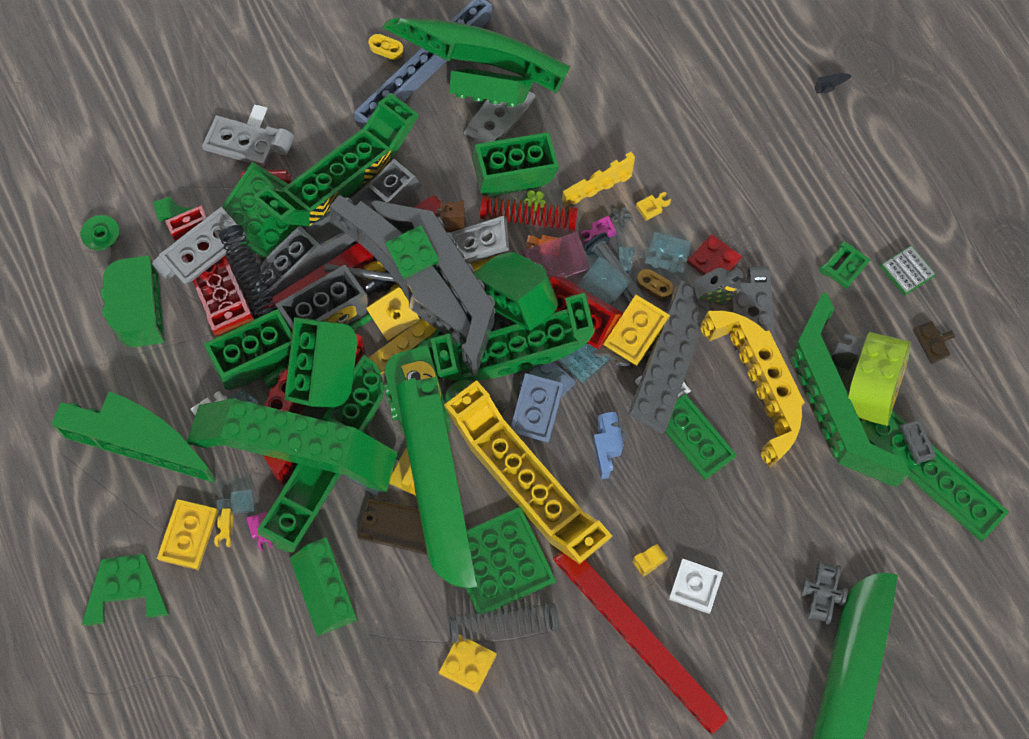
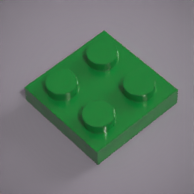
(412, 252)

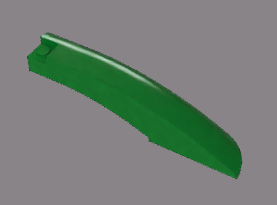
(482, 46)
(311, 486)
(856, 659)

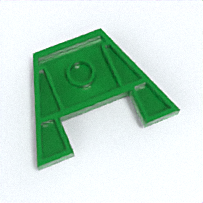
(124, 580)

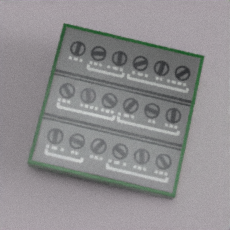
(907, 270)

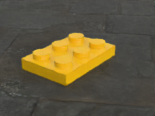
(636, 330)
(187, 534)

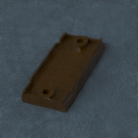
(392, 526)

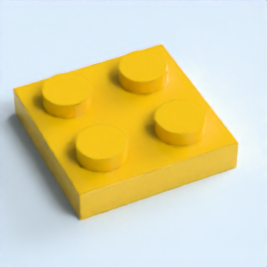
(468, 664)

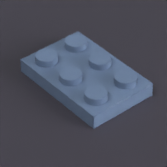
(537, 407)

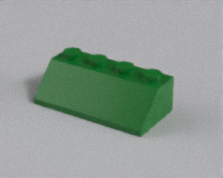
(490, 86)
(322, 587)

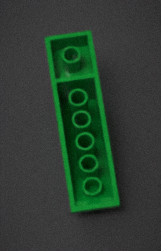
(130, 432)

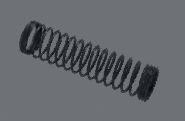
(226, 238)

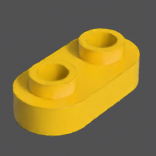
(387, 46)

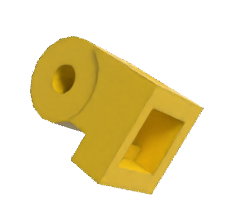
(649, 560)

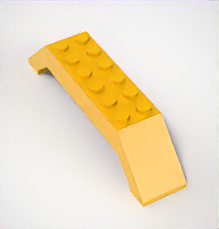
(524, 475)

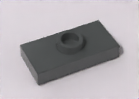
(917, 441)

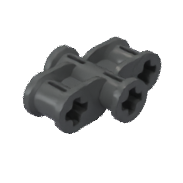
(824, 592)

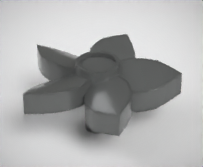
(621, 216)

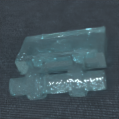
(670, 247)

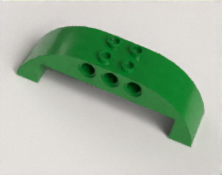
(517, 348)

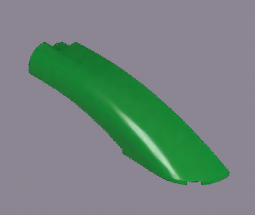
(435, 481)

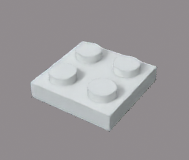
(695, 586)

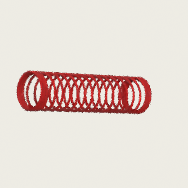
(486, 207)

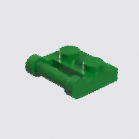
(849, 269)

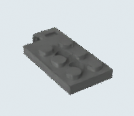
(756, 295)

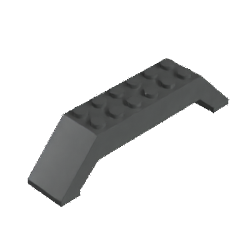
(455, 273)

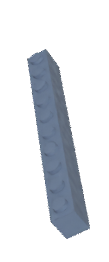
(421, 65)

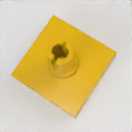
(392, 313)

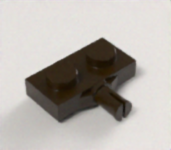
(933, 341)

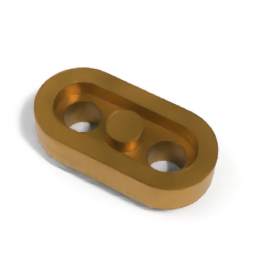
(656, 283)

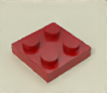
(713, 255)

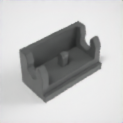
(844, 354)

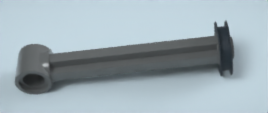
(599, 247)

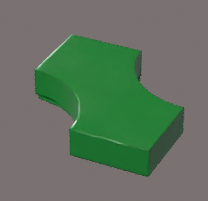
(167, 209)

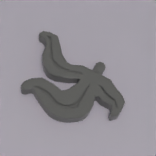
(613, 356)

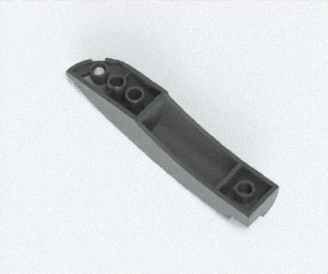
(317, 244)
(424, 290)

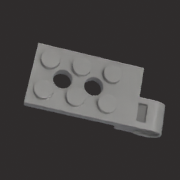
(260, 143)
(478, 234)

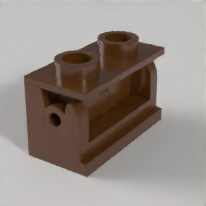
(452, 215)

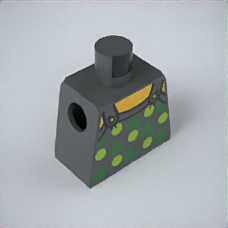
(718, 285)

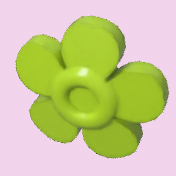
(538, 198)

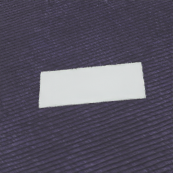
(257, 115)

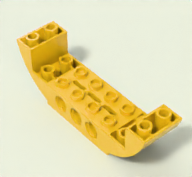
(769, 374)

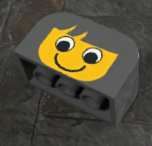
(330, 299)

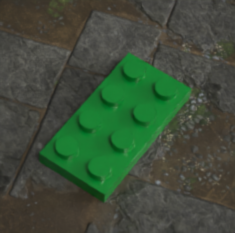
(698, 439)

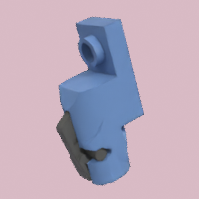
(608, 441)

